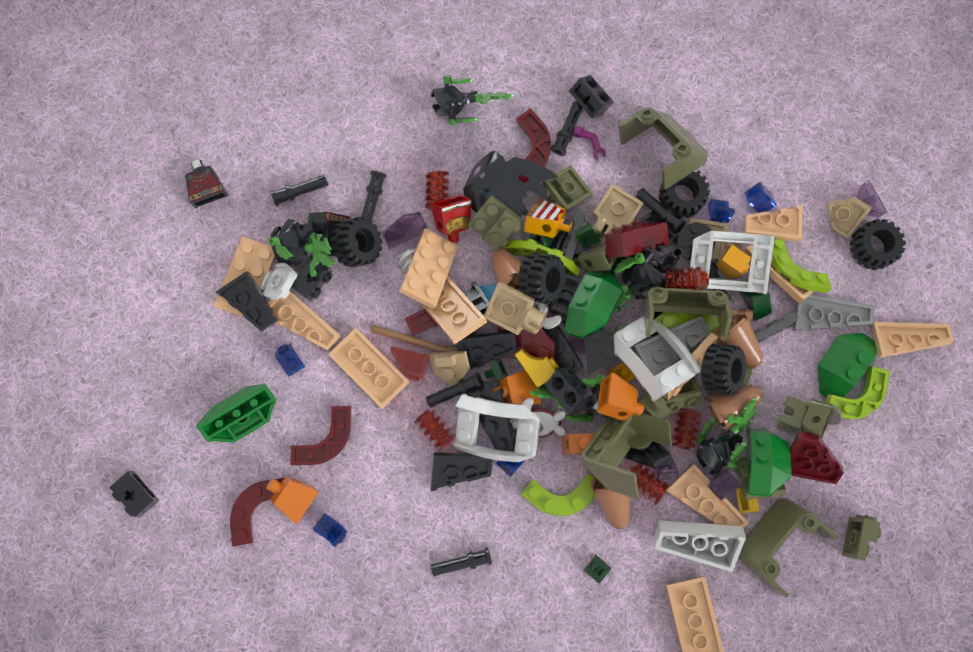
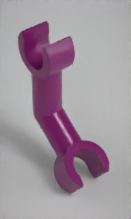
(579, 132)

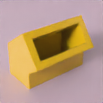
(746, 506)

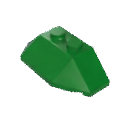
(592, 303)
(845, 363)
(238, 414)
(766, 462)

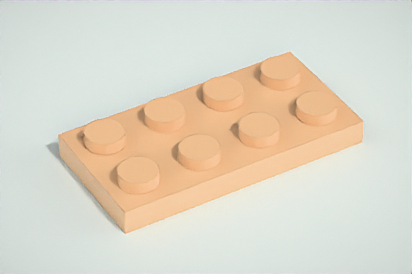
(250, 257)
(428, 268)
(455, 313)
(369, 368)
(694, 616)

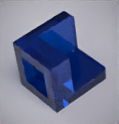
(760, 198)

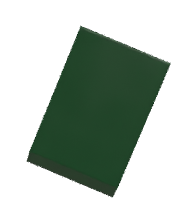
(758, 302)

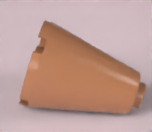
(506, 267)
(742, 335)
(724, 405)
(614, 505)

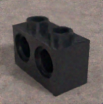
(591, 96)
(569, 390)

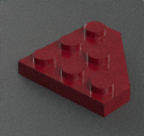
(536, 344)
(814, 460)

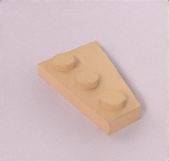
(782, 224)

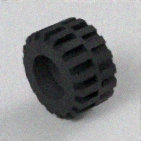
(682, 207)
(890, 237)
(344, 242)
(542, 277)
(723, 369)

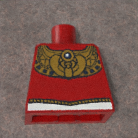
(452, 216)

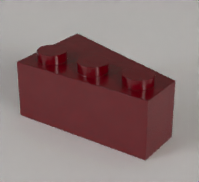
(634, 237)

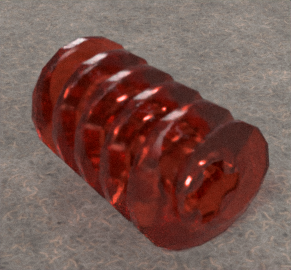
(435, 187)
(687, 279)
(435, 429)
(686, 429)
(649, 483)

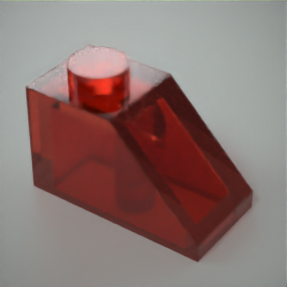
(411, 363)

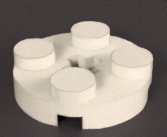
(277, 283)

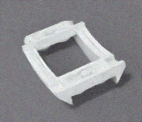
(759, 265)
(669, 378)
(468, 428)

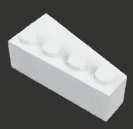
(701, 542)

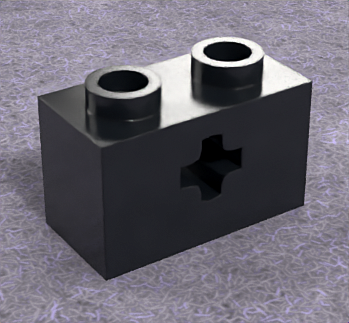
(308, 288)
(561, 306)
(143, 495)

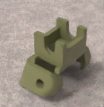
(803, 414)

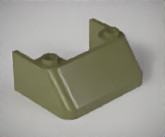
(685, 150)
(687, 301)
(614, 441)
(770, 535)

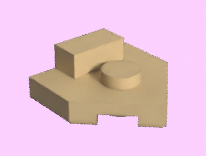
(847, 215)
(450, 366)

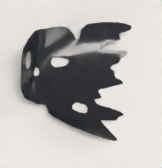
(503, 181)

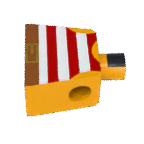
(546, 219)

